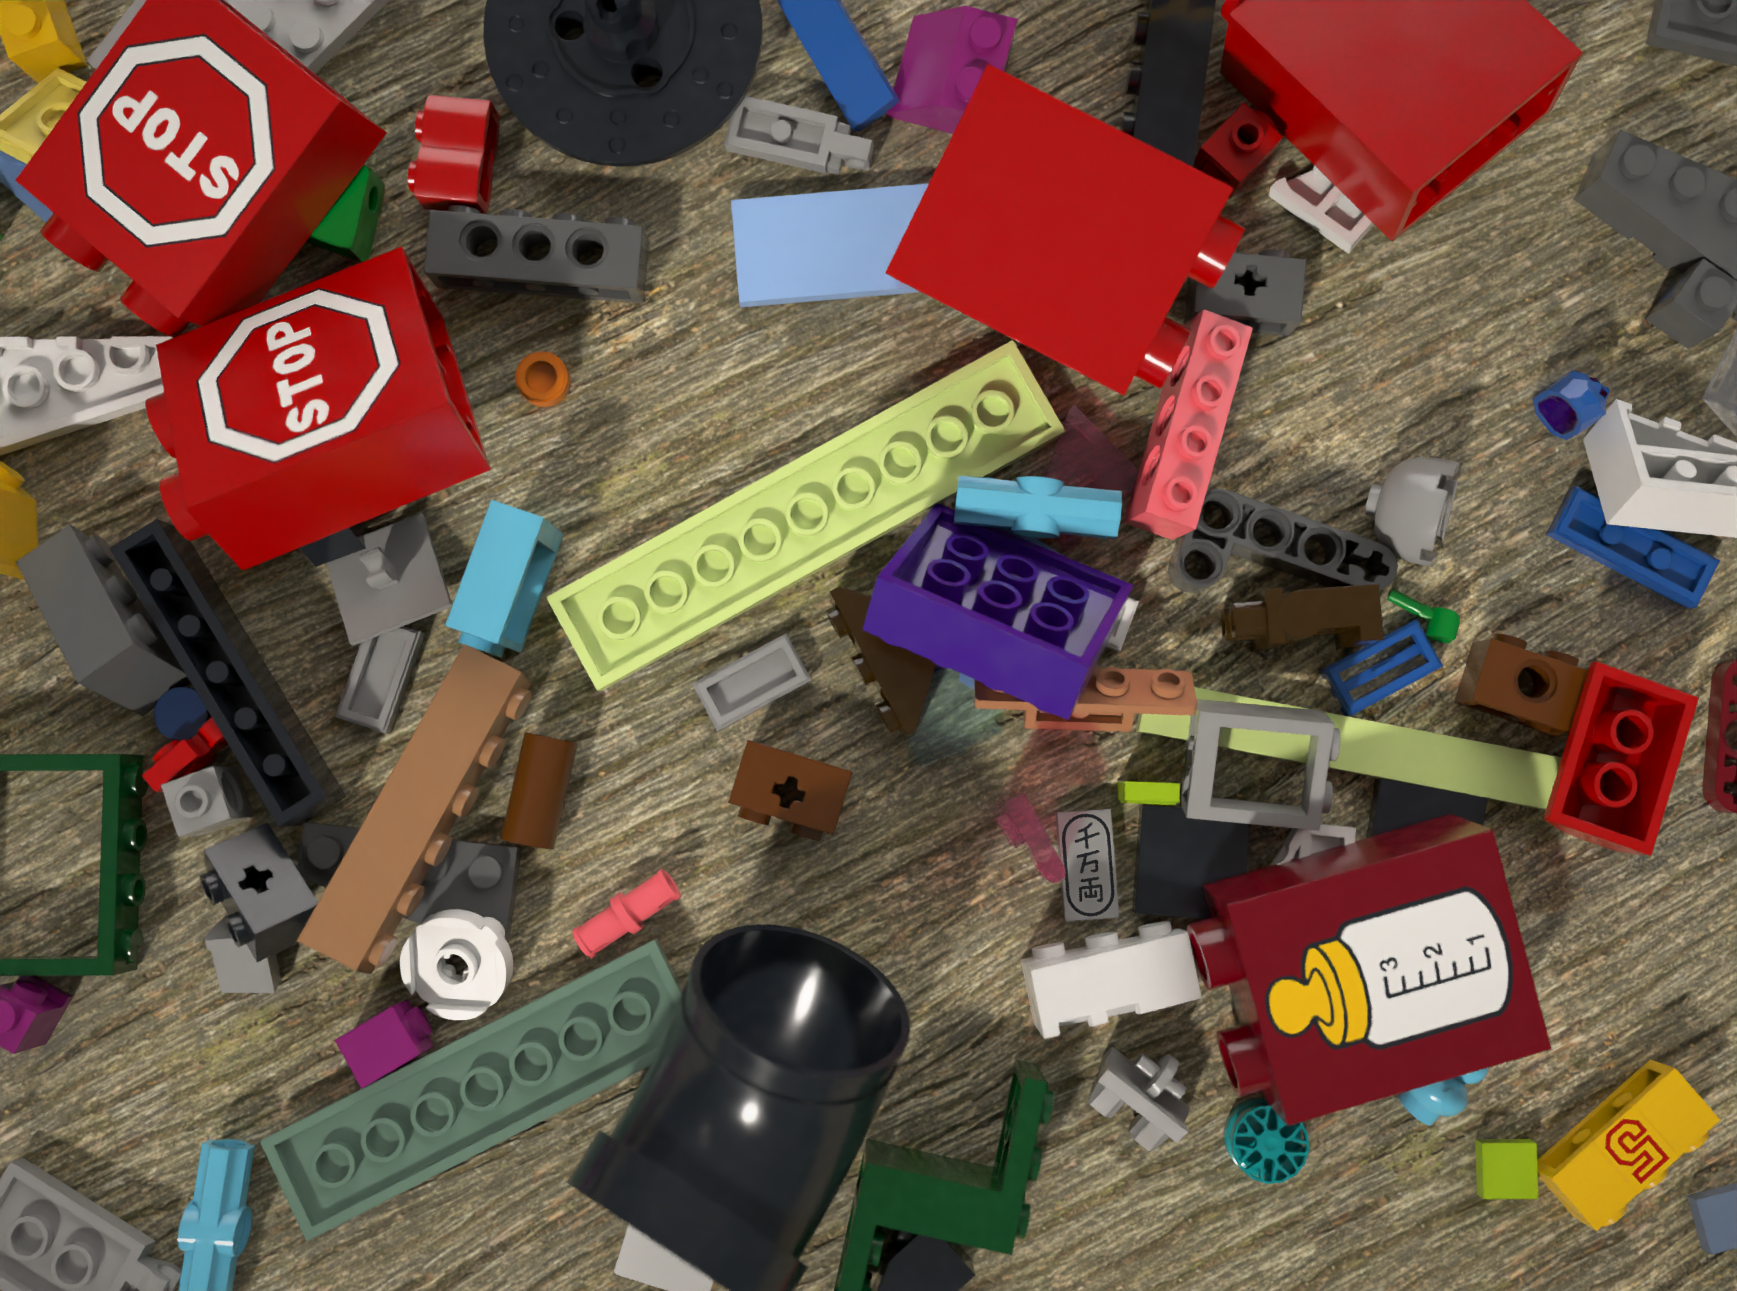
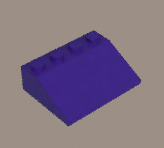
(997, 610)

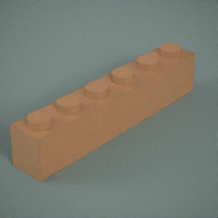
(416, 812)

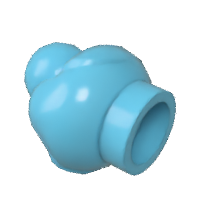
(1441, 1098)

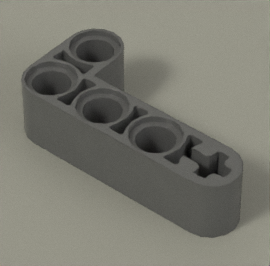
(1287, 552)

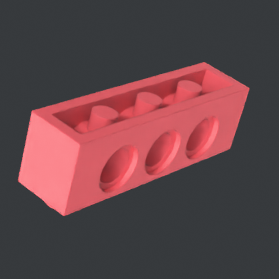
(1188, 427)

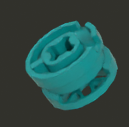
(1264, 1143)

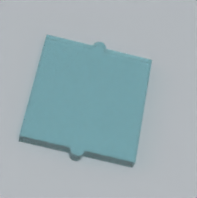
(950, 719)

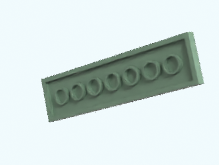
(475, 1091)

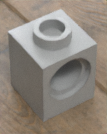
(207, 801)

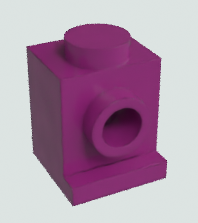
(29, 1012)

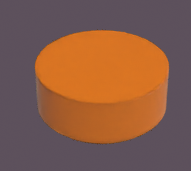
(542, 379)

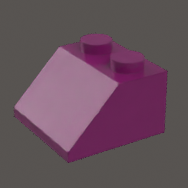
(945, 62)

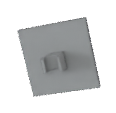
(389, 580)

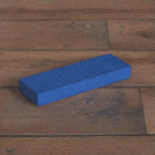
(842, 59)
(1638, 553)

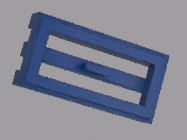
(1340, 688)

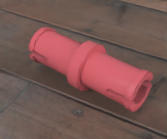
(626, 913)

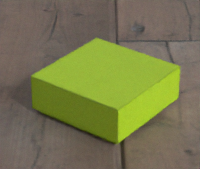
(1148, 792)
(1506, 1169)

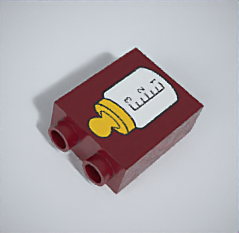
(1370, 969)

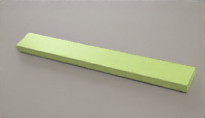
(1391, 754)

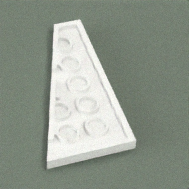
(72, 384)

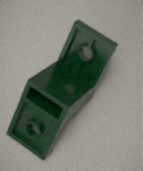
(946, 1194)

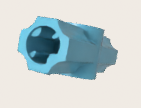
(1038, 507)
(217, 1218)

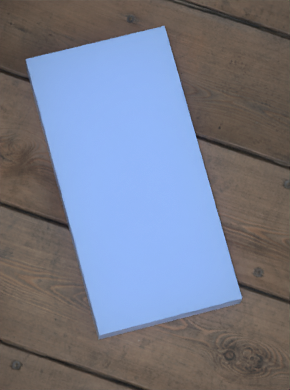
(821, 244)

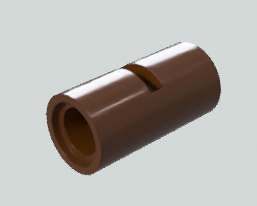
(539, 791)

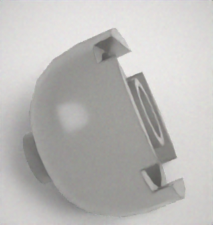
(1414, 507)

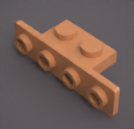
(1108, 700)

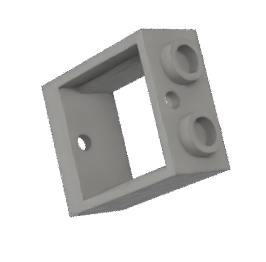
(1202, 754)

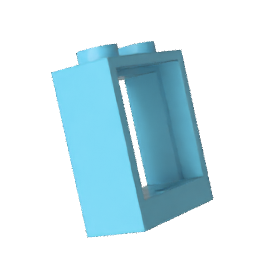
(504, 579)

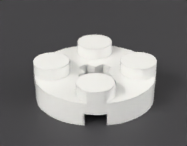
(474, 939)

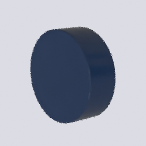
(180, 713)

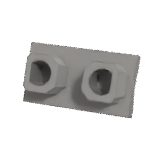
(1148, 1090)

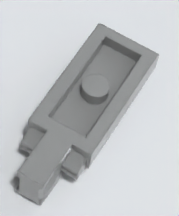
(795, 137)

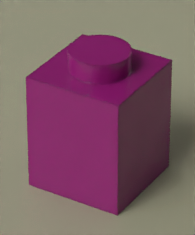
(385, 1042)

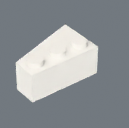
(1661, 476)
(1110, 977)

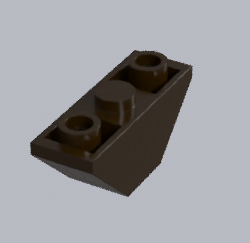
(896, 672)

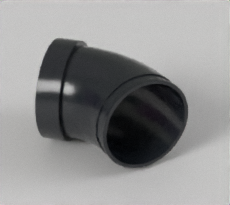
(752, 1105)

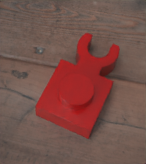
(185, 756)

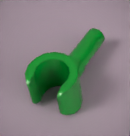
(1442, 622)

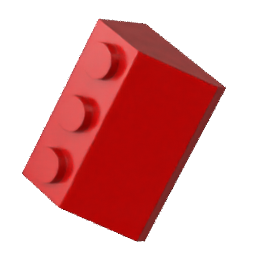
(1620, 760)

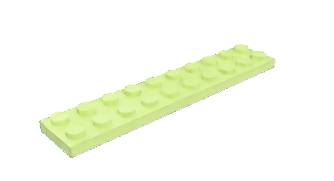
(804, 516)

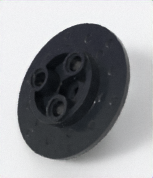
(586, 90)

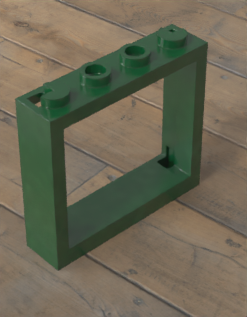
(121, 883)

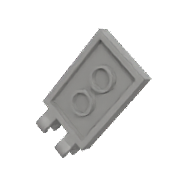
(68, 1242)

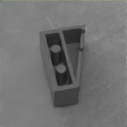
(100, 621)

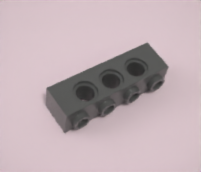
(460, 230)

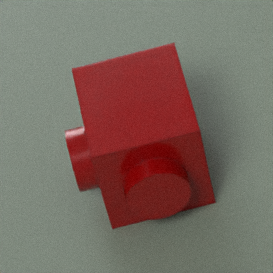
(1239, 147)

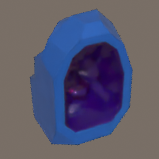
(1571, 404)

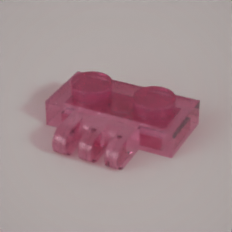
(1022, 827)

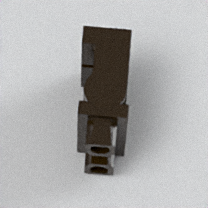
(1281, 620)

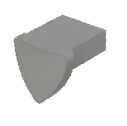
(237, 967)

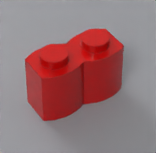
(455, 153)

